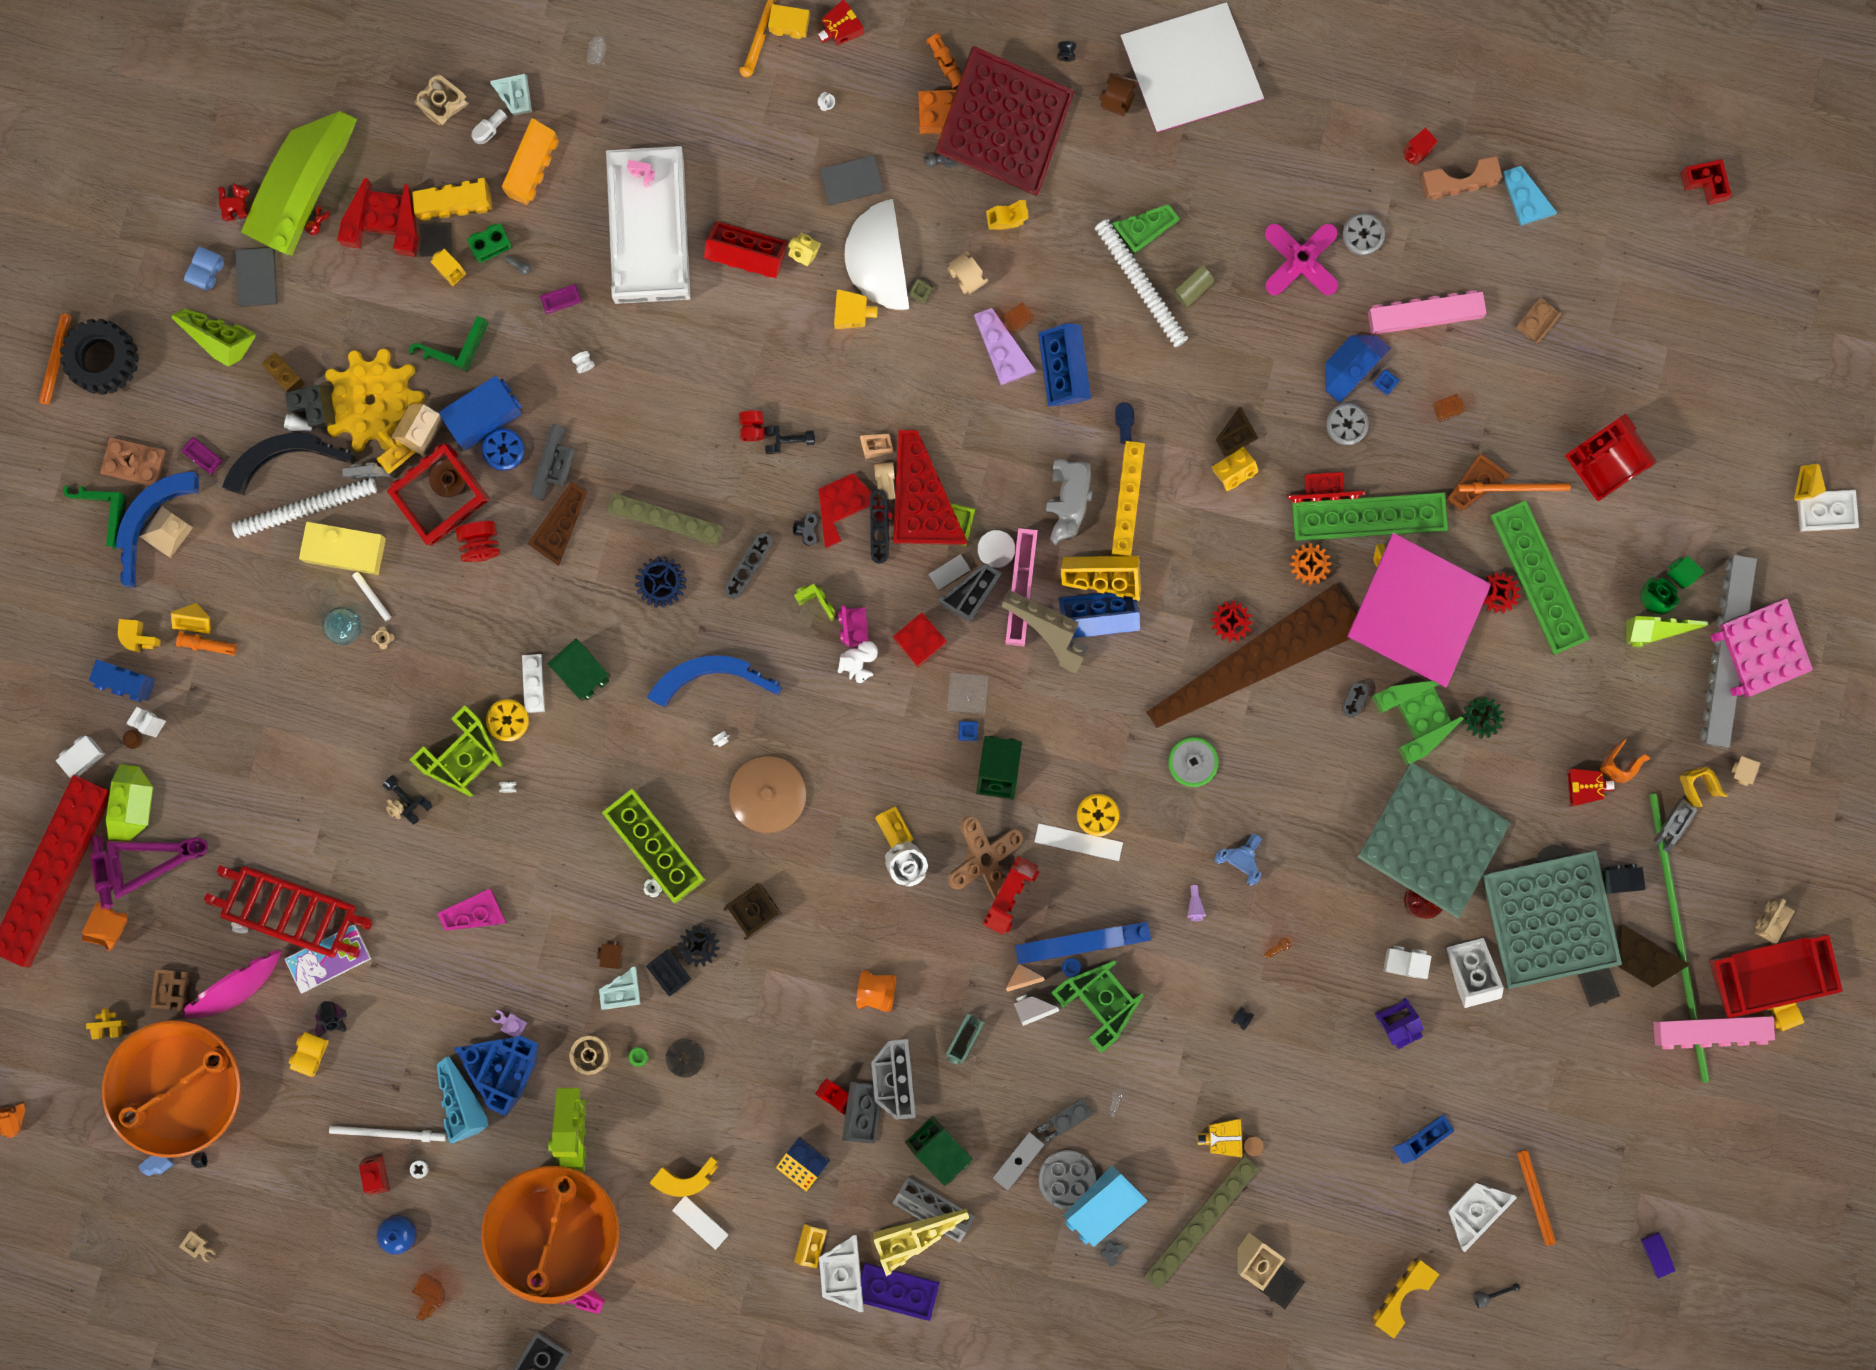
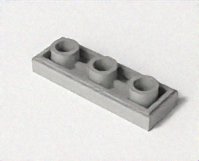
(1010, 1170)

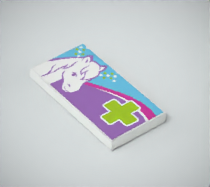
(314, 969)

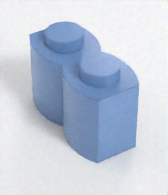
(203, 269)

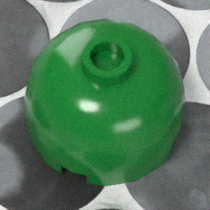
(1659, 596)

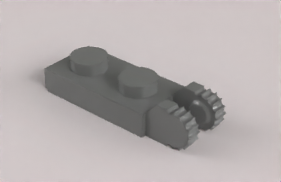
(1676, 823)
(1066, 1119)

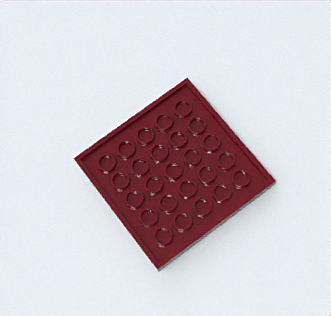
(1004, 121)

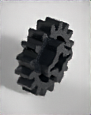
(693, 939)

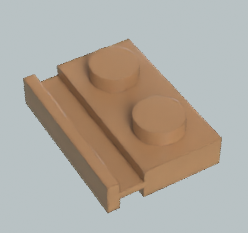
(1538, 320)

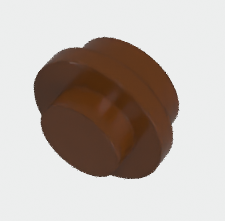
(132, 739)

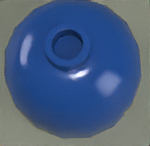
(396, 1234)

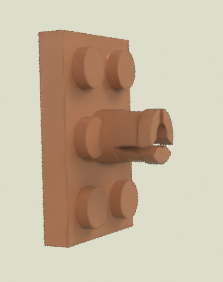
(132, 462)

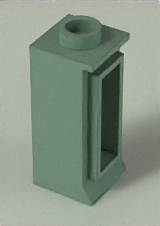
(955, 1057)

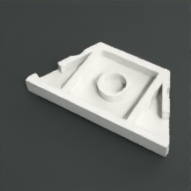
(1476, 1212)
(842, 1275)

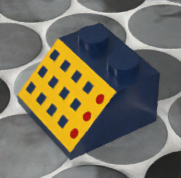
(802, 1163)

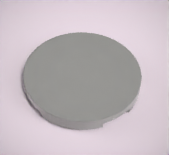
(1065, 1178)

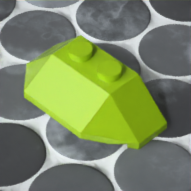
(128, 803)

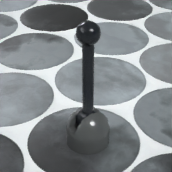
(1482, 1299)

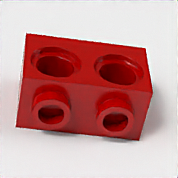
(1420, 147)

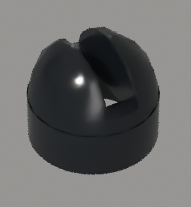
(199, 1160)

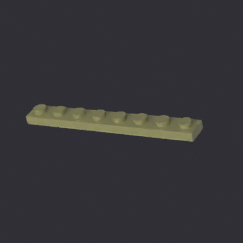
(1201, 1222)

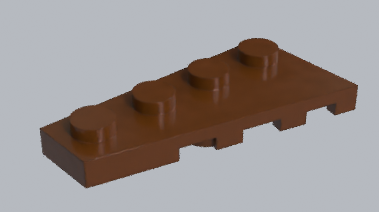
(557, 527)

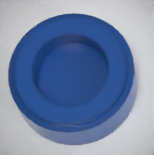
(1071, 967)

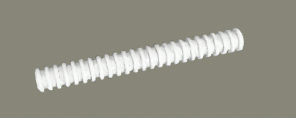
(1141, 283)
(303, 507)

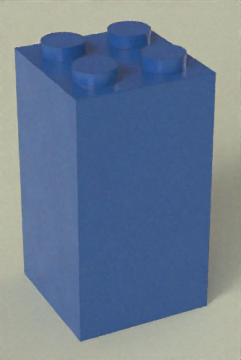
(481, 412)

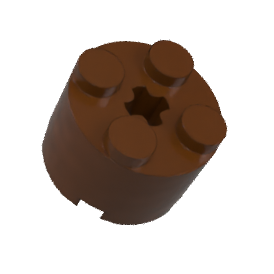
(1119, 94)

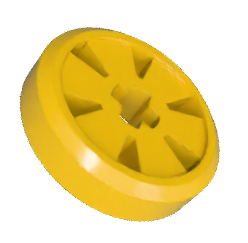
(507, 708)
(1106, 823)

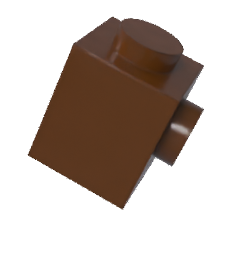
(610, 955)

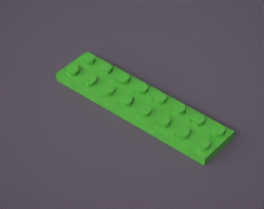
(1369, 517)
(1539, 577)

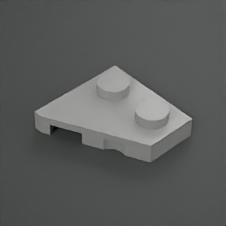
(364, 472)

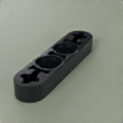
(882, 526)

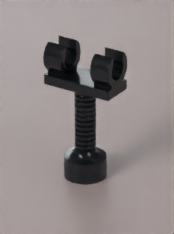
(808, 438)
(392, 784)

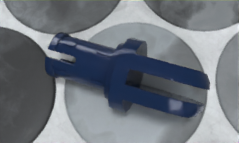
(1124, 420)

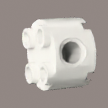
(906, 864)

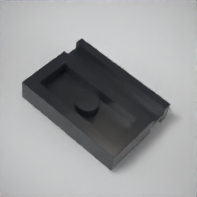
(668, 972)

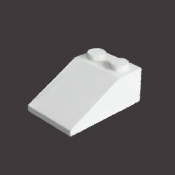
(1474, 973)

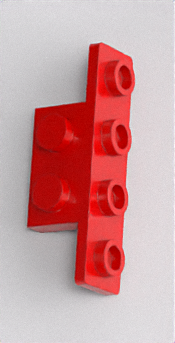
(1324, 485)

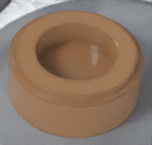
(1253, 1146)

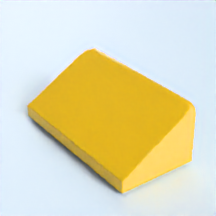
(893, 827)
(810, 1246)

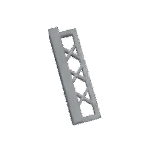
(916, 1206)

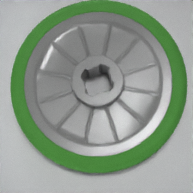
(1181, 767)

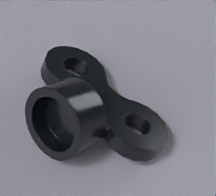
(805, 529)

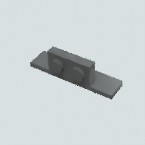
(553, 464)

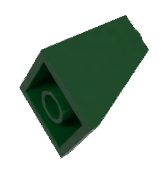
(579, 670)
(999, 767)
(938, 1151)

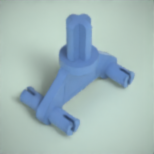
(1243, 858)

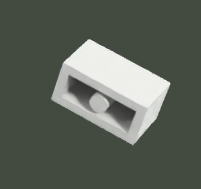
(80, 756)

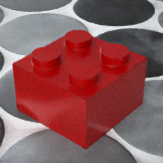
(919, 640)

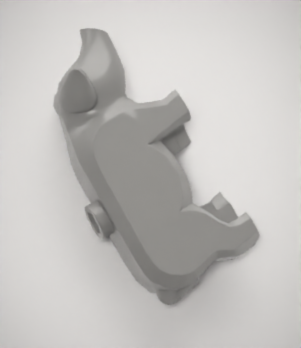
(1073, 498)

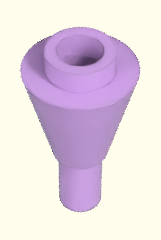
(1196, 910)

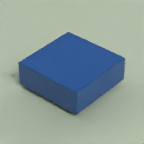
(1386, 382)
(968, 731)

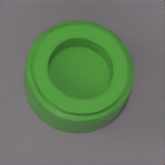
(638, 1056)

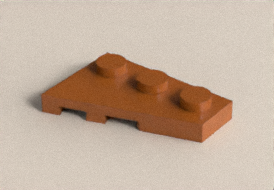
(1479, 471)

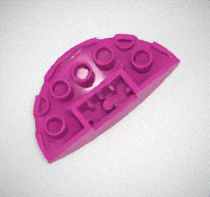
(233, 988)

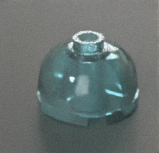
(341, 626)

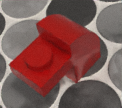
(834, 1095)

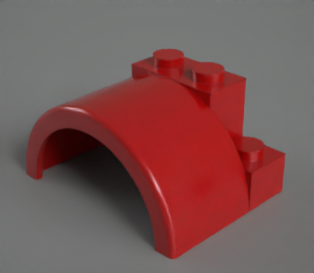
(1616, 456)

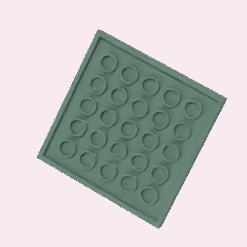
(1434, 840)
(1551, 919)

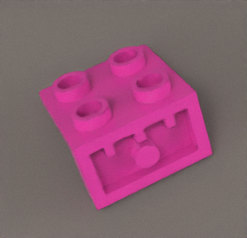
(854, 626)

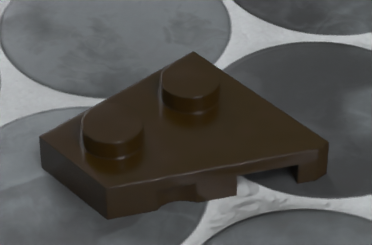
(1236, 434)

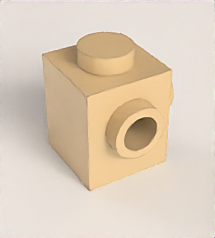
(1746, 770)

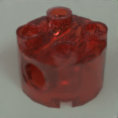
(1419, 906)

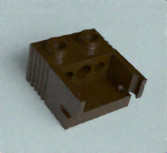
(753, 910)

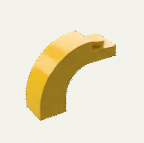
(681, 1187)

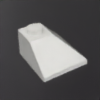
(1033, 1009)

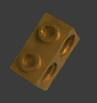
(282, 373)

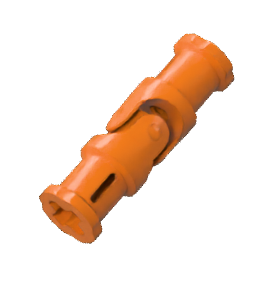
(943, 56)

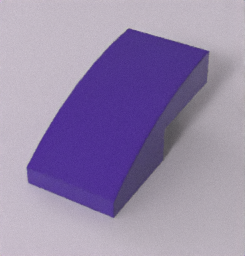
(1658, 1255)

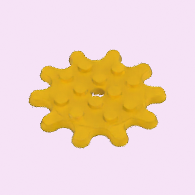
(368, 379)

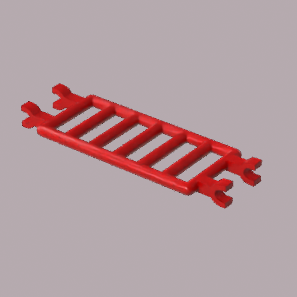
(337, 945)

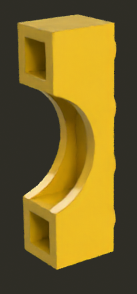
(1418, 1277)

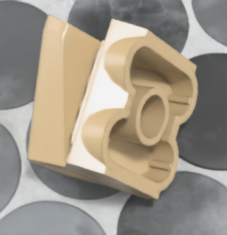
(440, 100)

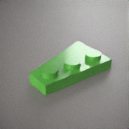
(1144, 228)

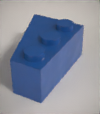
(121, 681)

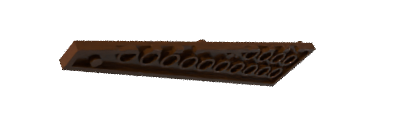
(1301, 635)

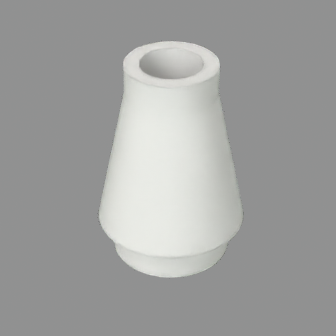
(296, 423)

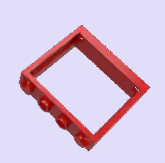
(459, 516)

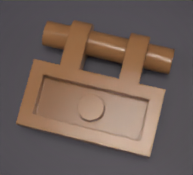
(164, 990)

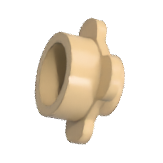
(378, 635)
(394, 808)

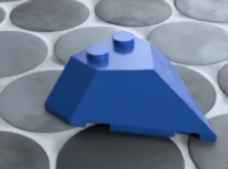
(500, 1069)

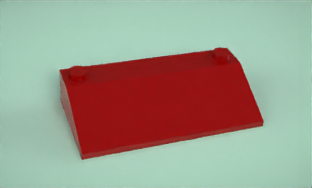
(1776, 975)

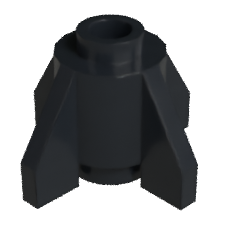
(329, 1017)

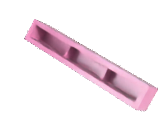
(1427, 312)
(1021, 583)
(1714, 1031)

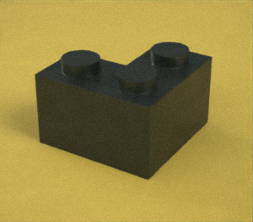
(315, 402)

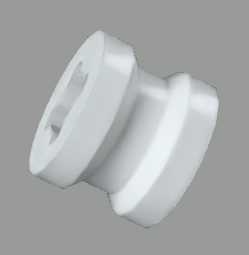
(583, 362)

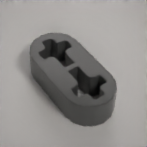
(1359, 701)

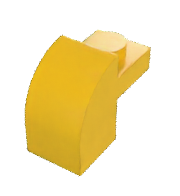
(1007, 216)
(131, 636)

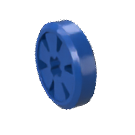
(493, 455)

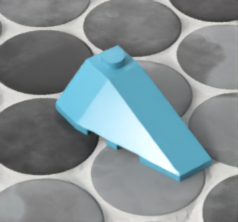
(462, 1108)

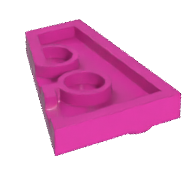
(473, 912)

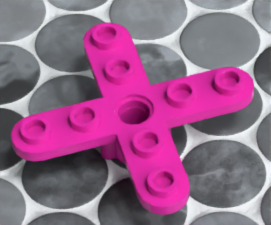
(1294, 266)

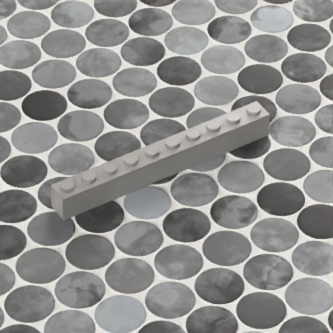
(1721, 704)

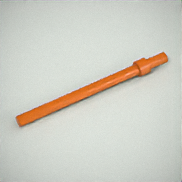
(1478, 487)

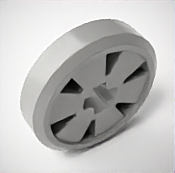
(1353, 228)
(1350, 413)

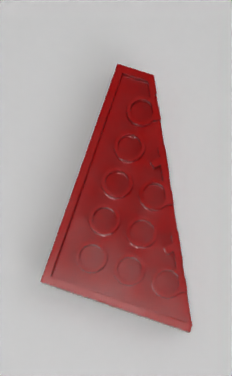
(921, 503)

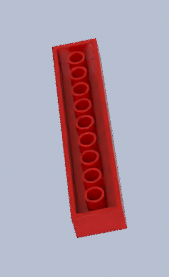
(52, 870)

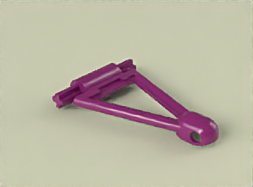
(108, 870)

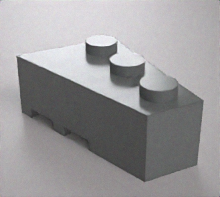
(971, 593)

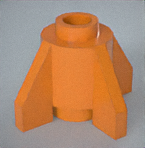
(11, 1120)

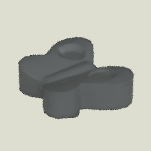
(1111, 1253)

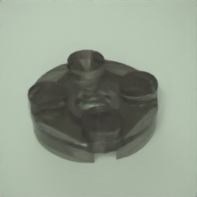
(679, 1067)

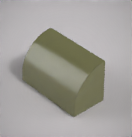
(1194, 287)

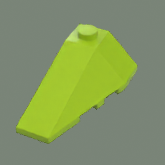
(220, 340)
(1645, 630)

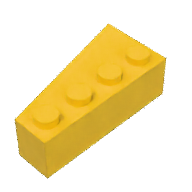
(452, 200)
(1104, 574)

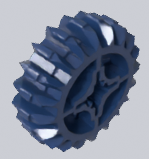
(664, 574)

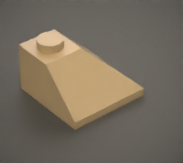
(166, 531)
(1257, 1261)

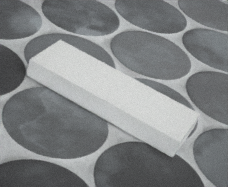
(700, 1222)

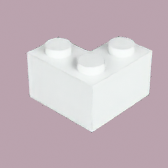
(1410, 964)

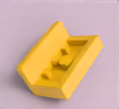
(1235, 469)

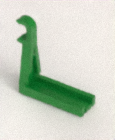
(468, 350)
(116, 513)

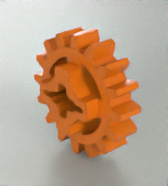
(1310, 554)

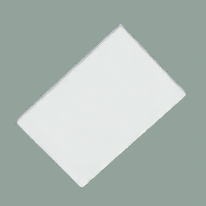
(1829, 511)

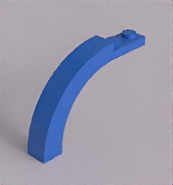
(141, 509)
(697, 667)
(1082, 942)

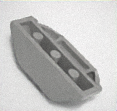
(894, 1080)

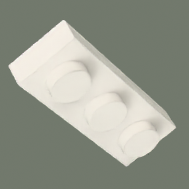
(533, 683)

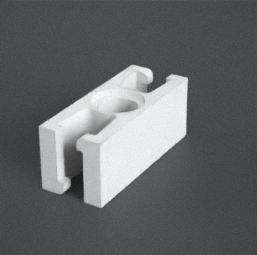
(146, 722)

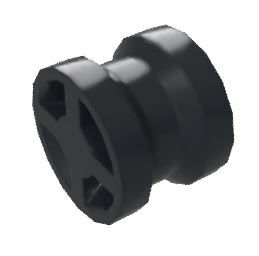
(1066, 51)
(1242, 1018)

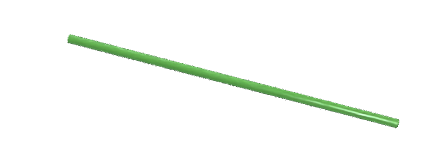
(1678, 933)

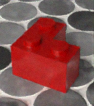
(1711, 177)

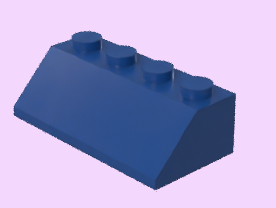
(1064, 365)
(1101, 613)

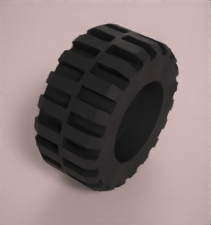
(82, 339)

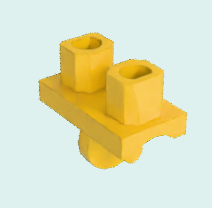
(115, 1027)

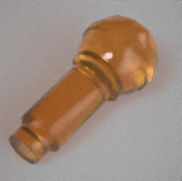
(1283, 945)

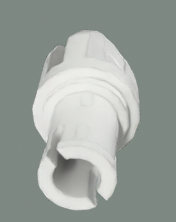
(487, 128)

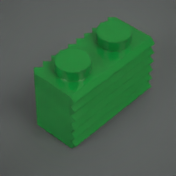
(1684, 571)

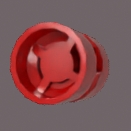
(751, 426)

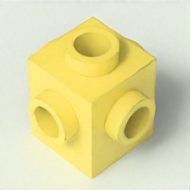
(803, 249)

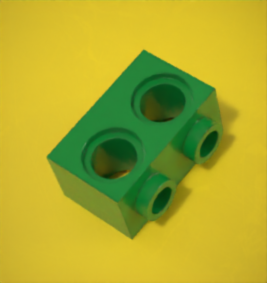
(491, 247)

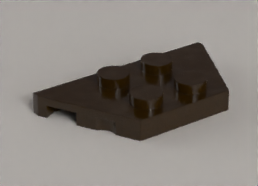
(1646, 959)

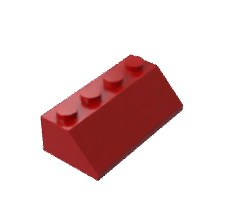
(745, 249)

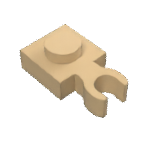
(195, 1245)

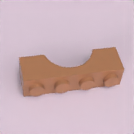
(1438, 183)

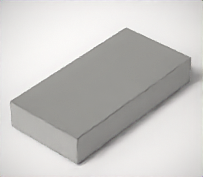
(949, 572)

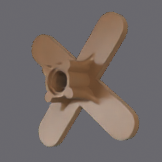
(983, 857)

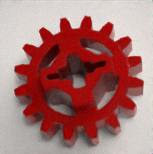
(1503, 599)
(1240, 622)

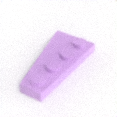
(1003, 351)

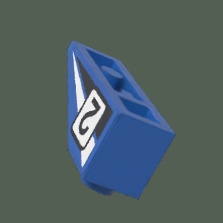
(1423, 1139)

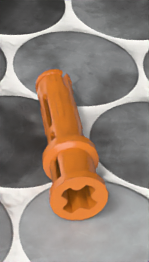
(197, 642)

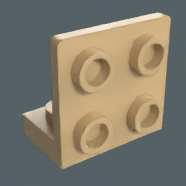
(1774, 920)

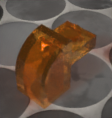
(433, 1294)

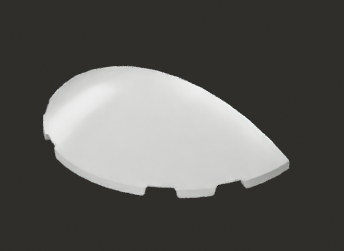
(875, 257)

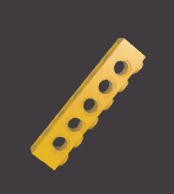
(1128, 499)

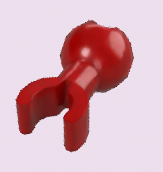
(314, 225)

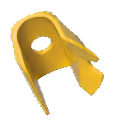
(1711, 781)

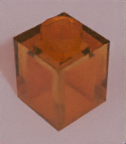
(1017, 318)
(1448, 408)

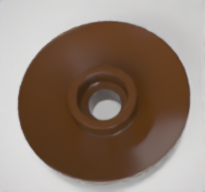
(439, 482)

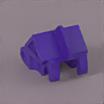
(1403, 1030)

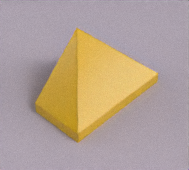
(1809, 482)
(191, 618)

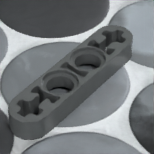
(750, 567)

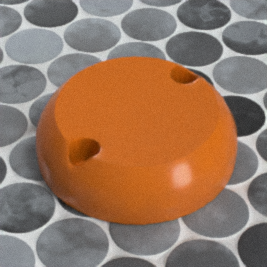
(171, 1088)
(550, 1234)

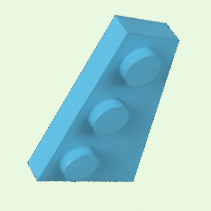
(1526, 197)

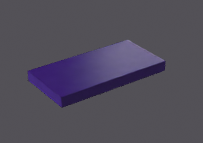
(898, 1291)

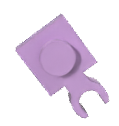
(511, 1025)

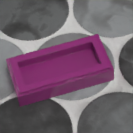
(560, 299)
(202, 455)

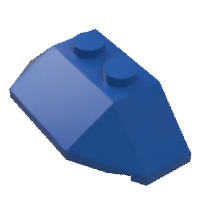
(1352, 364)

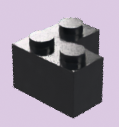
(1623, 880)

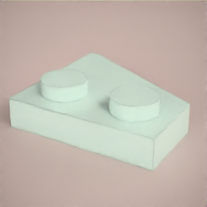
(514, 93)
(621, 992)

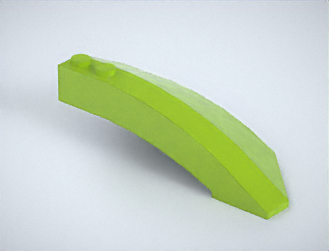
(297, 181)

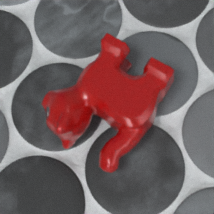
(233, 204)

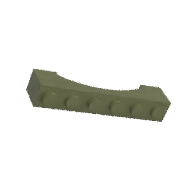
(666, 519)

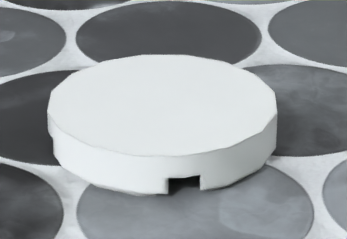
(996, 549)

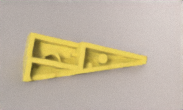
(903, 1241)

